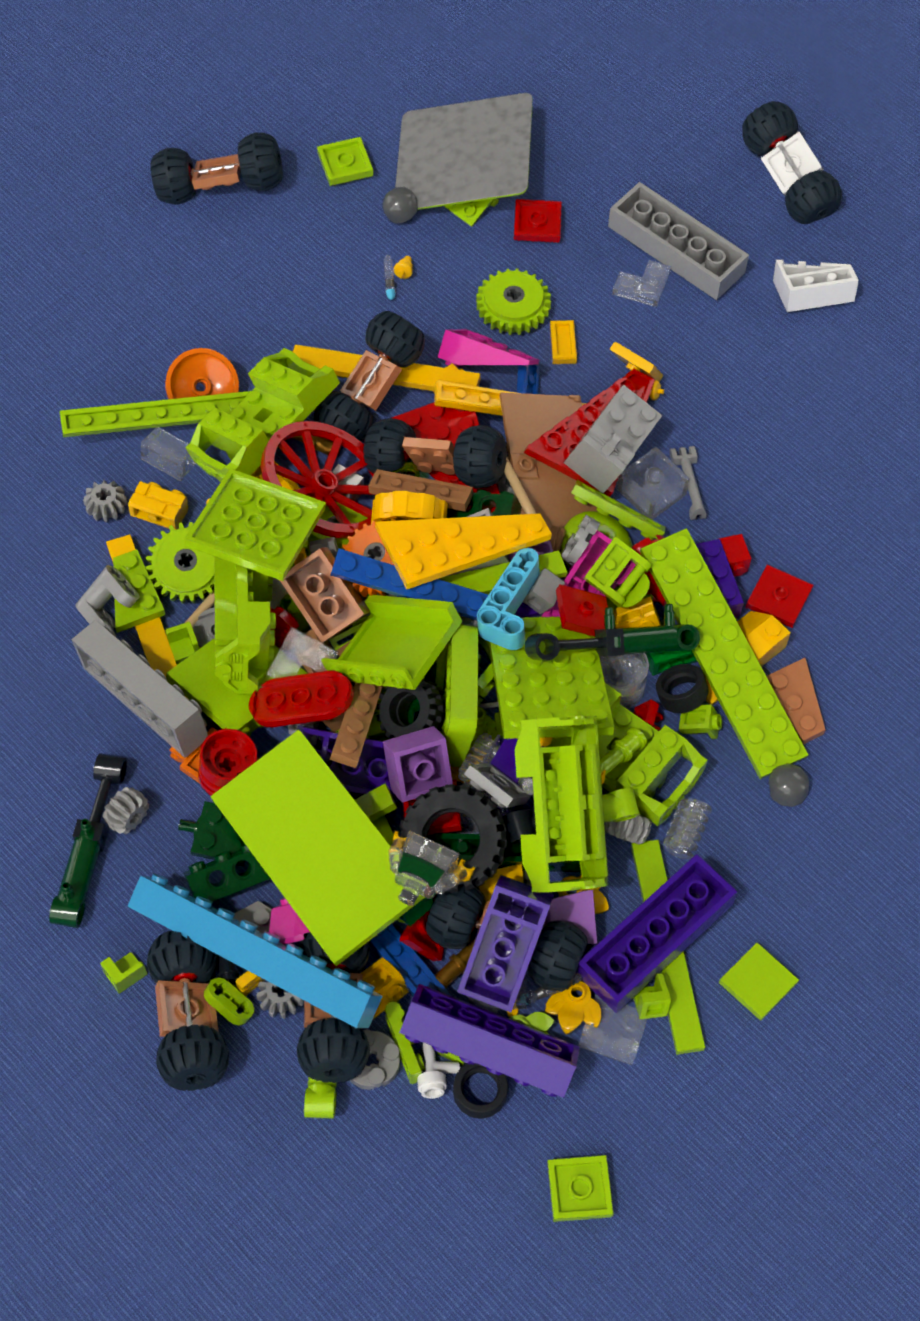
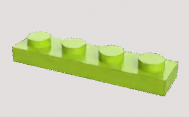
(608, 505)

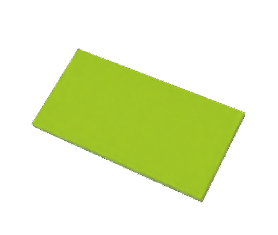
(315, 846)

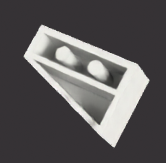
(814, 286)

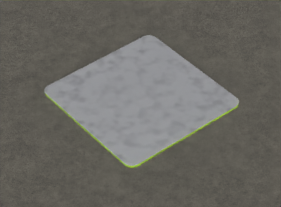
(466, 151)

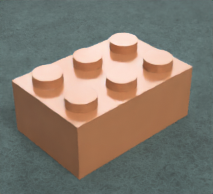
(323, 599)

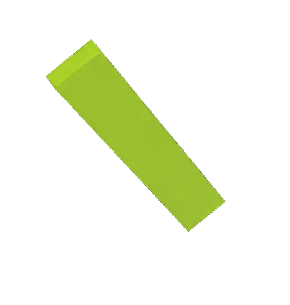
(485, 579)

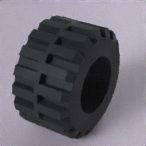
(396, 703)

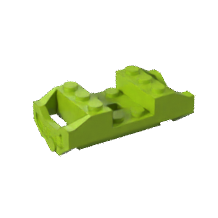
(283, 394)
(242, 626)
(648, 766)
(565, 804)

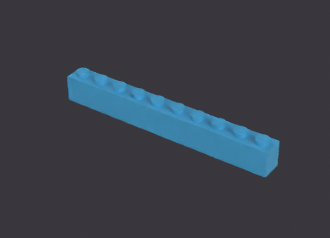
(256, 951)

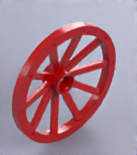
(318, 482)

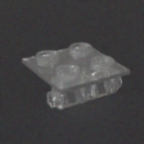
(481, 752)
(616, 1035)

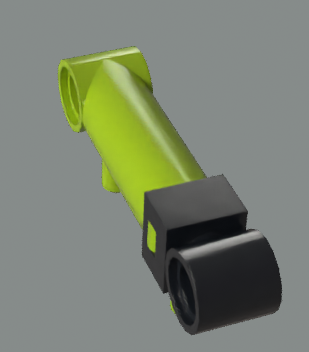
(617, 807)

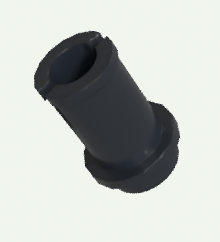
(227, 970)

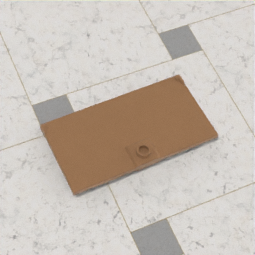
(524, 422)

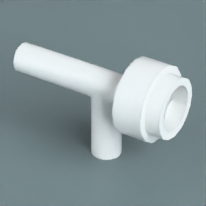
(433, 1081)

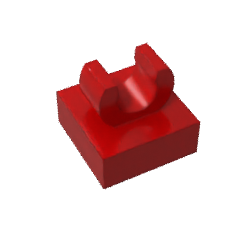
(648, 712)

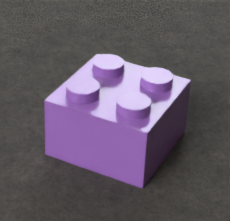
(417, 763)

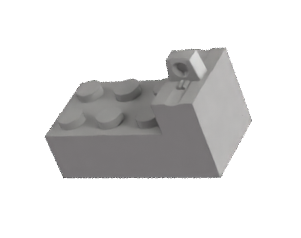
(613, 439)

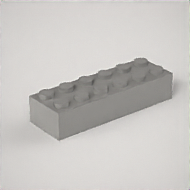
(678, 240)
(141, 688)

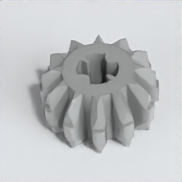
(105, 500)
(126, 810)
(631, 830)
(275, 1004)

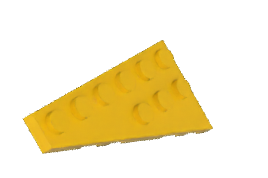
(443, 546)

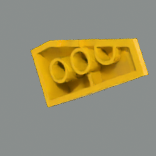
(765, 637)

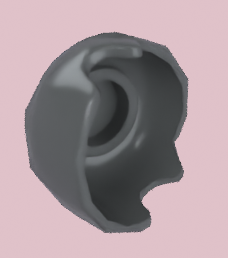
(399, 205)
(788, 785)

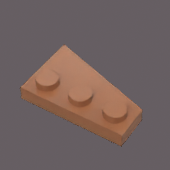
(798, 699)

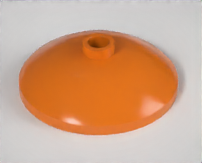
(203, 367)

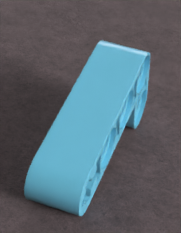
(497, 620)

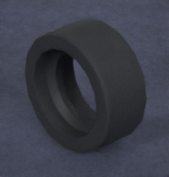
(686, 701)
(471, 1109)

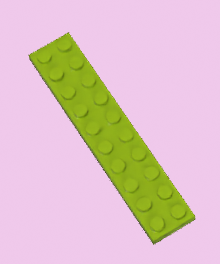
(724, 654)

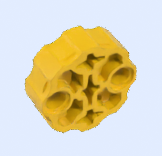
(407, 506)

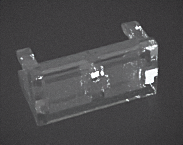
(166, 453)

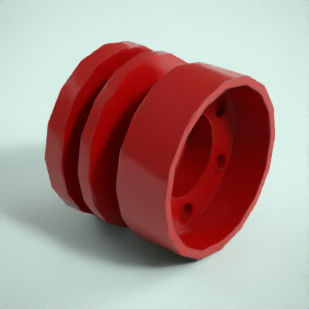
(222, 751)

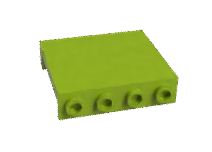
(397, 641)
(198, 682)

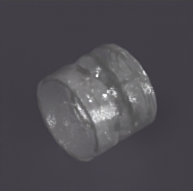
(626, 675)

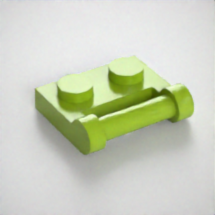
(611, 565)

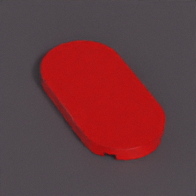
(301, 699)

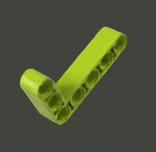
(461, 693)

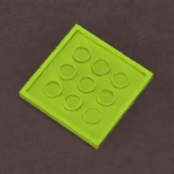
(255, 524)

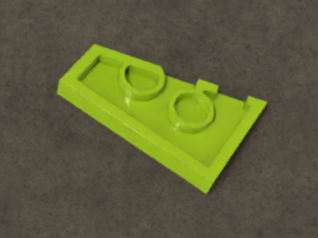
(148, 605)

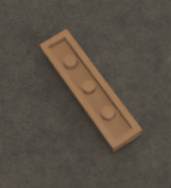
(455, 495)
(356, 725)

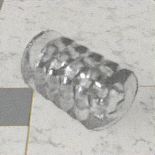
(686, 827)

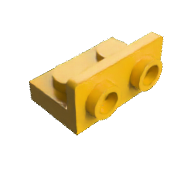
(386, 981)

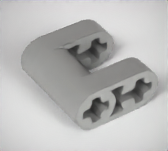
(108, 583)

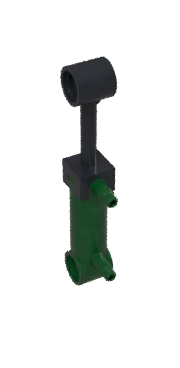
(620, 641)
(89, 840)

